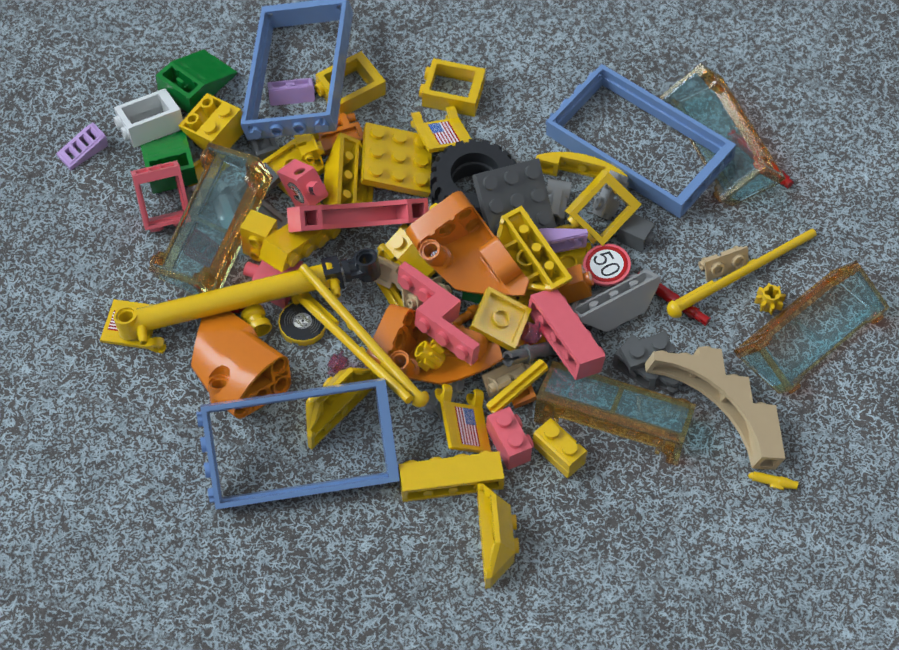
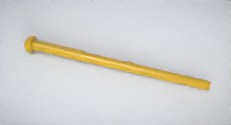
(676, 307)
(331, 324)
(420, 398)

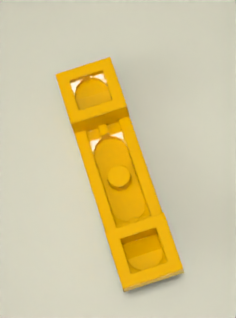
(574, 163)

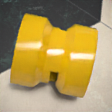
(255, 317)

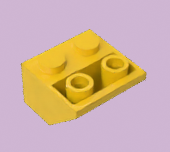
(213, 122)

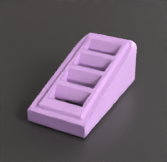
(86, 151)
(565, 239)

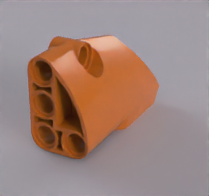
(466, 249)
(401, 337)
(237, 362)

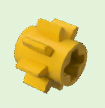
(770, 298)
(429, 355)

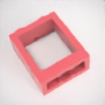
(156, 173)

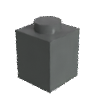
(636, 233)

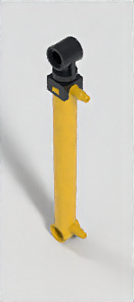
(135, 323)

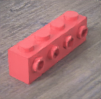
(566, 334)

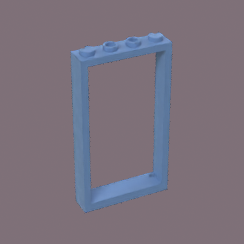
(290, 15)
(722, 147)
(211, 467)

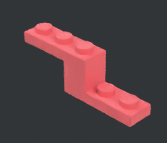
(438, 313)

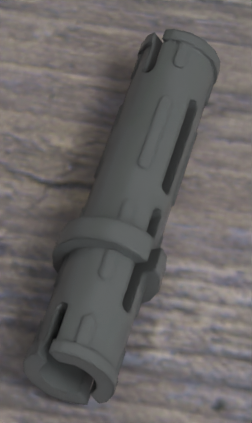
(527, 354)

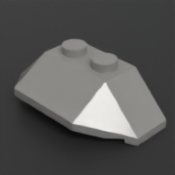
(618, 303)

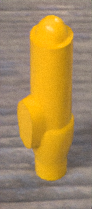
(774, 481)

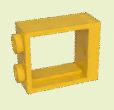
(373, 90)
(440, 100)
(590, 191)

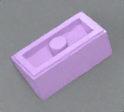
(291, 91)

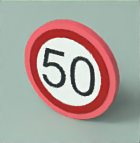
(607, 264)

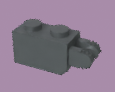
(640, 376)

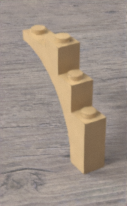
(732, 393)

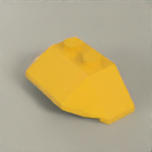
(343, 173)
(531, 251)
(327, 411)
(496, 534)

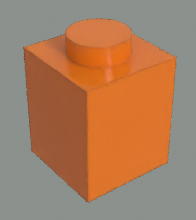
(579, 287)

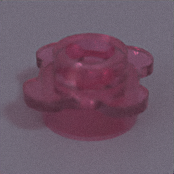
(531, 333)
(337, 363)

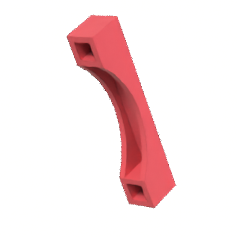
(355, 214)

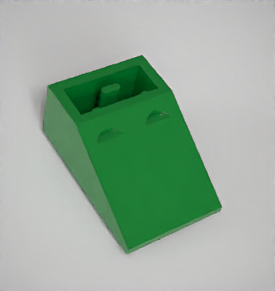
(193, 77)
(169, 149)

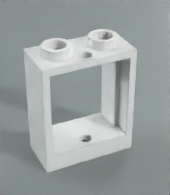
(152, 127)

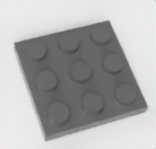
(511, 187)

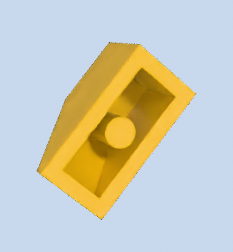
(405, 251)

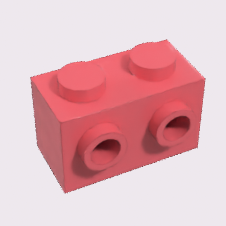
(509, 438)

